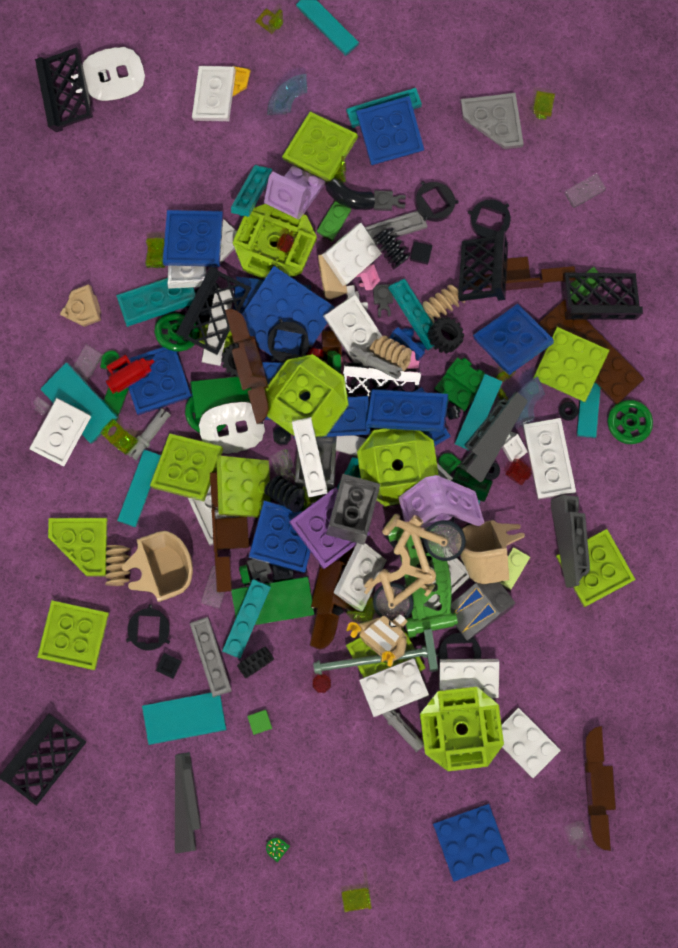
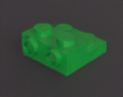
(460, 383)

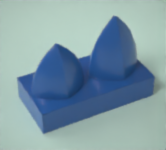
(404, 337)

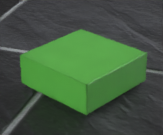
(259, 722)

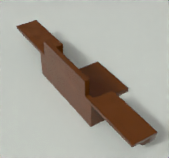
(519, 275)
(249, 365)
(227, 534)
(324, 599)
(599, 788)

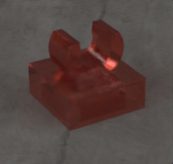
(518, 472)

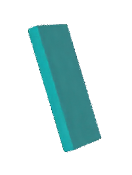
(153, 301)
(74, 390)
(183, 718)

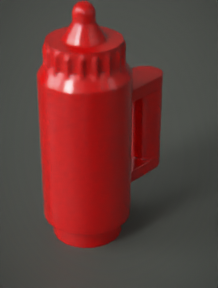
(127, 375)

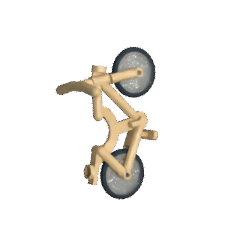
(442, 540)

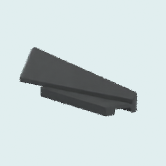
(491, 436)
(571, 538)
(186, 805)

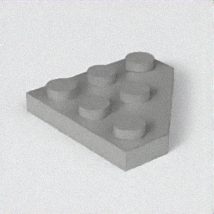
(496, 118)

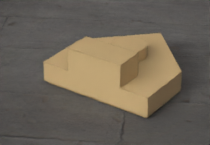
(82, 307)

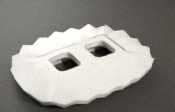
(116, 87)
(229, 415)

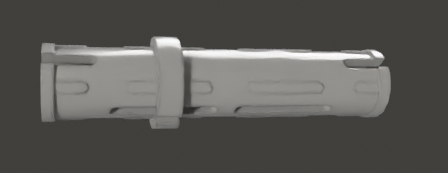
(369, 359)
(148, 434)
(403, 729)

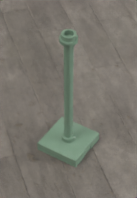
(425, 651)

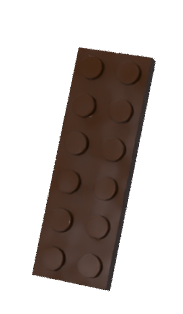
(617, 375)

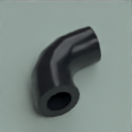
(350, 198)

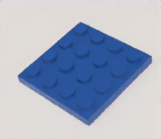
(286, 300)

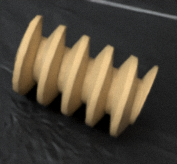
(442, 302)
(391, 352)
(116, 559)

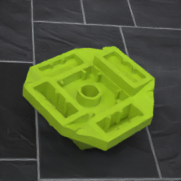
(266, 226)
(309, 375)
(385, 447)
(483, 725)

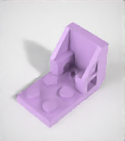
(293, 191)
(439, 500)

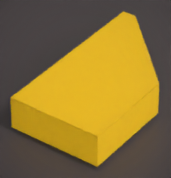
(241, 80)

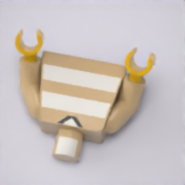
(382, 636)

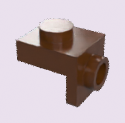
(330, 343)

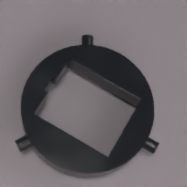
(445, 193)
(494, 206)
(290, 327)
(133, 628)
(458, 638)

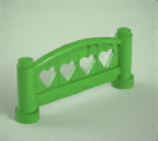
(422, 616)

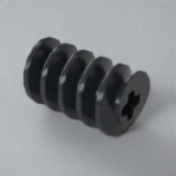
(392, 247)
(285, 493)

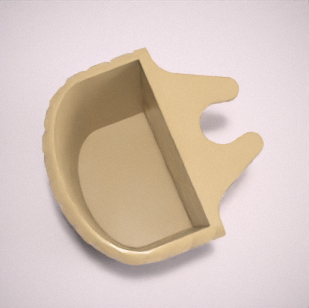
(487, 552)
(163, 564)

